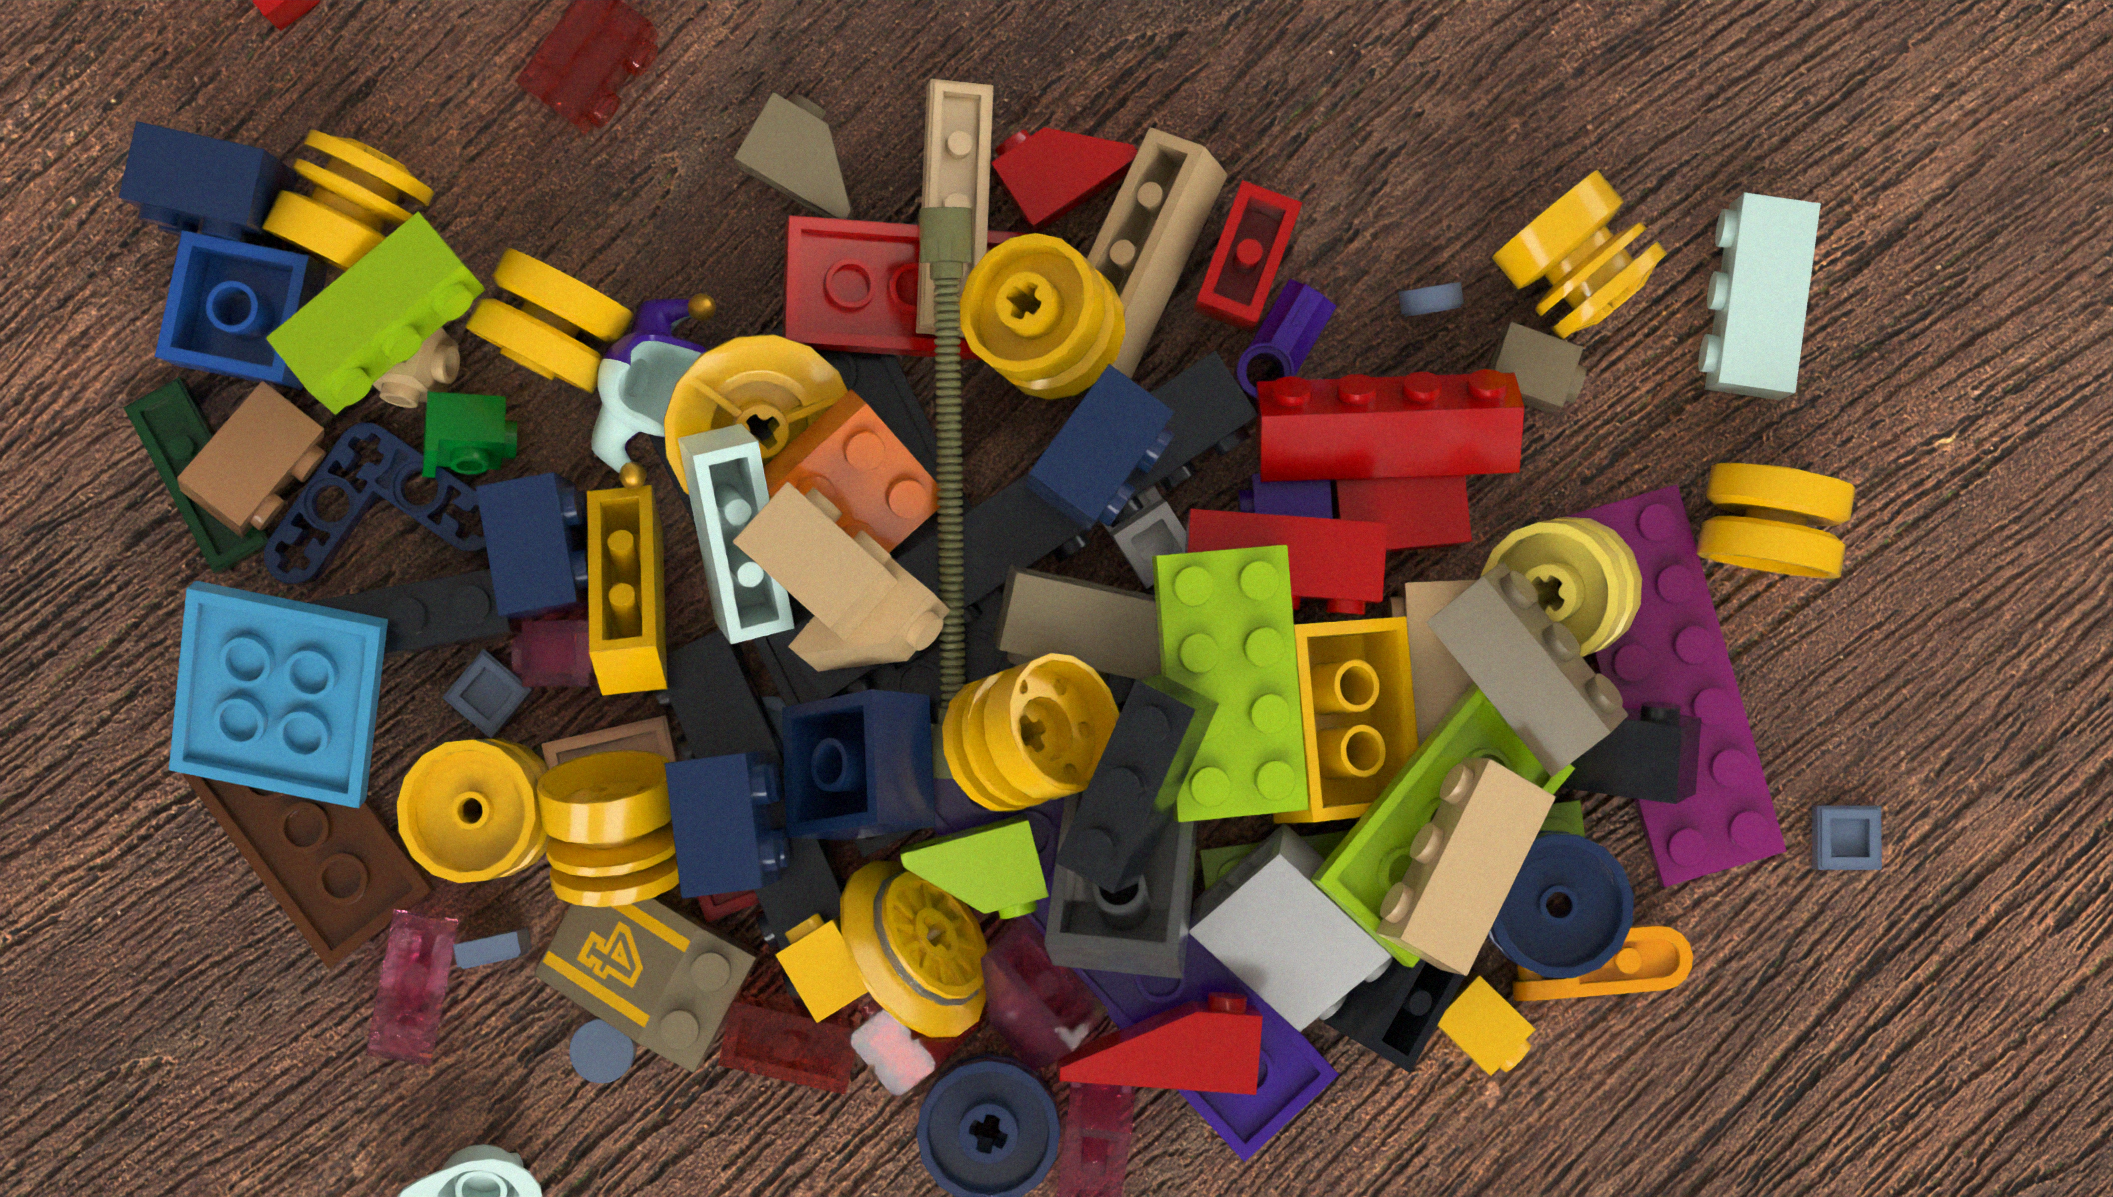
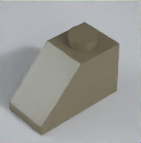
(796, 156)

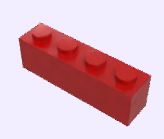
(1389, 426)

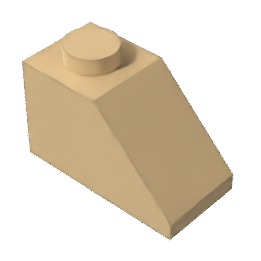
(897, 627)

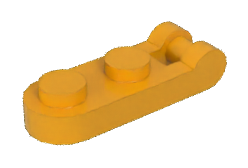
(1648, 961)

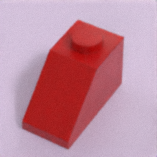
(1057, 172)

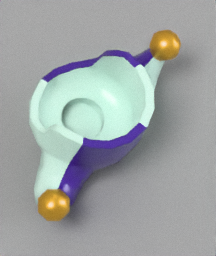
(640, 378)

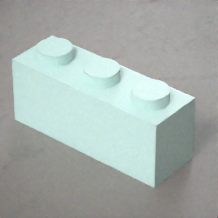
(1759, 296)
(725, 495)

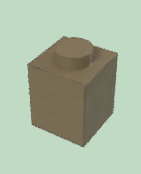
(1542, 364)

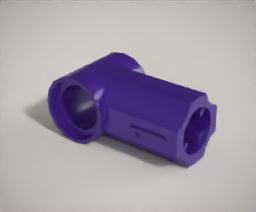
(1286, 333)

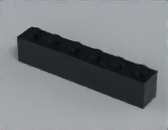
(727, 716)

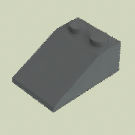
(1134, 928)

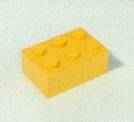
(1353, 713)

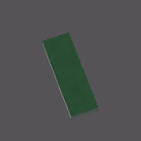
(173, 435)

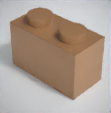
(253, 461)

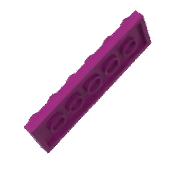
(1681, 659)

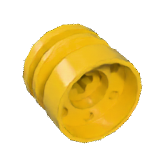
(349, 201)
(1580, 255)
(1029, 732)
(609, 828)

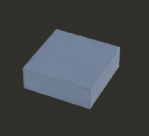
(488, 693)
(1846, 837)
(492, 948)

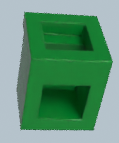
(466, 433)

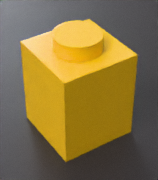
(821, 966)
(1486, 1026)

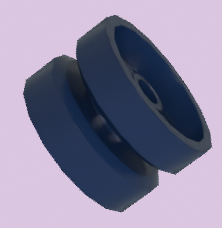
(1584, 927)
(981, 1164)

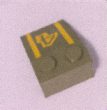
(651, 973)

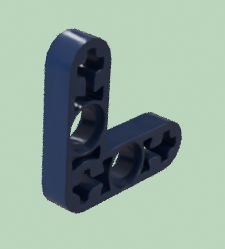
(383, 479)

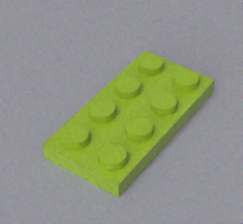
(1233, 640)
(1379, 844)

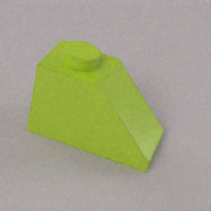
(983, 866)

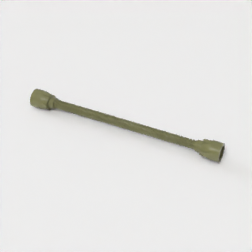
(946, 245)

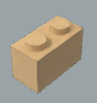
(816, 560)

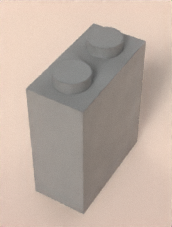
(1286, 932)

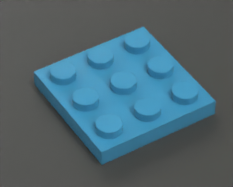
(277, 694)

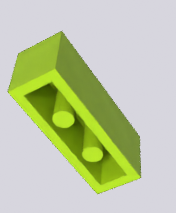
(376, 314)

